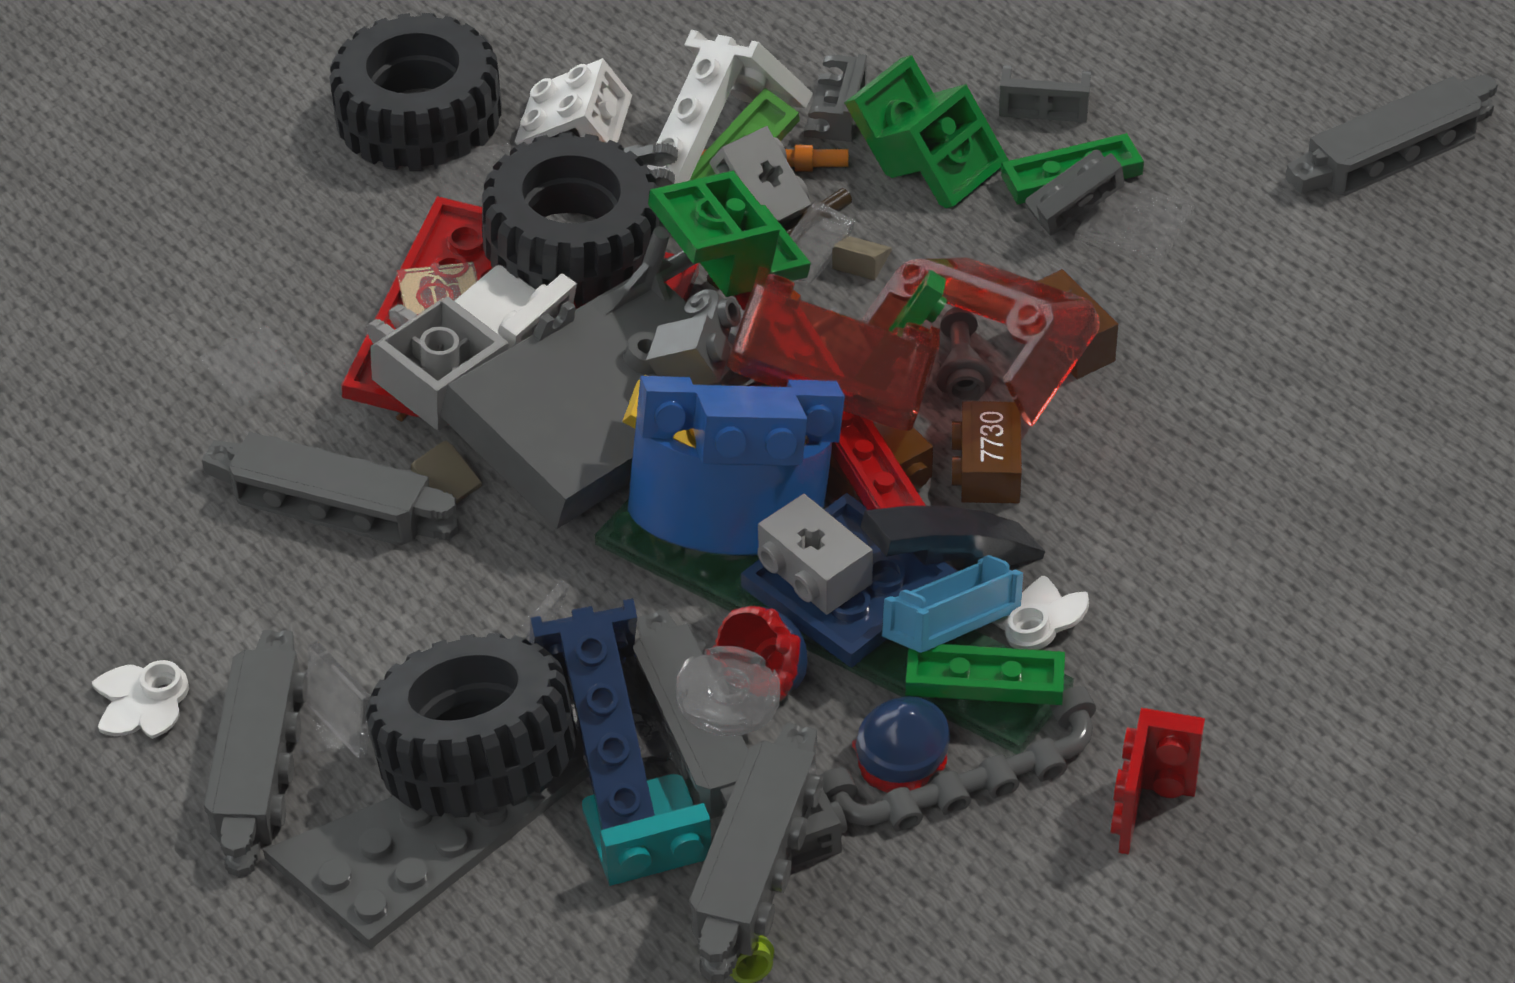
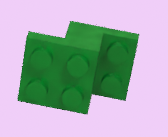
(926, 131)
(727, 231)

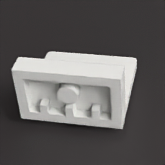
(583, 99)
(512, 305)

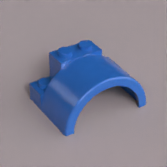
(743, 463)

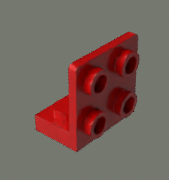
(1162, 758)

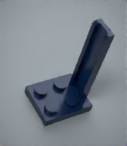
(591, 653)

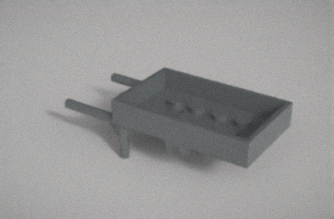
(558, 399)

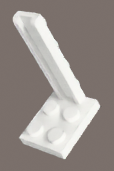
(718, 71)

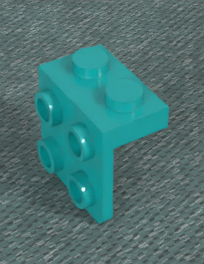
(652, 845)

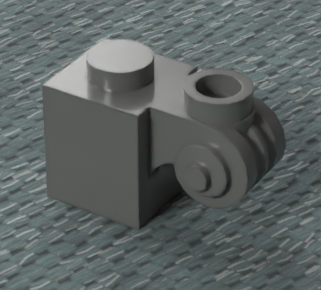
(696, 344)

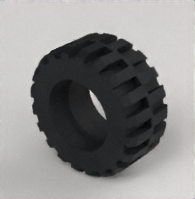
(415, 126)
(569, 177)
(471, 725)

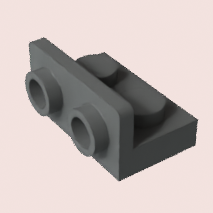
(1076, 191)

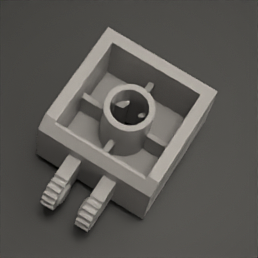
(429, 354)

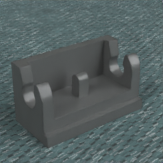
(1044, 98)
(828, 113)

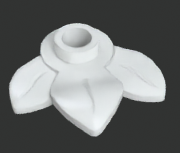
(1042, 615)
(137, 699)

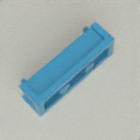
(952, 605)

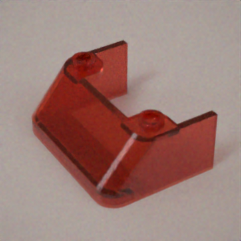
(1042, 317)
(796, 340)

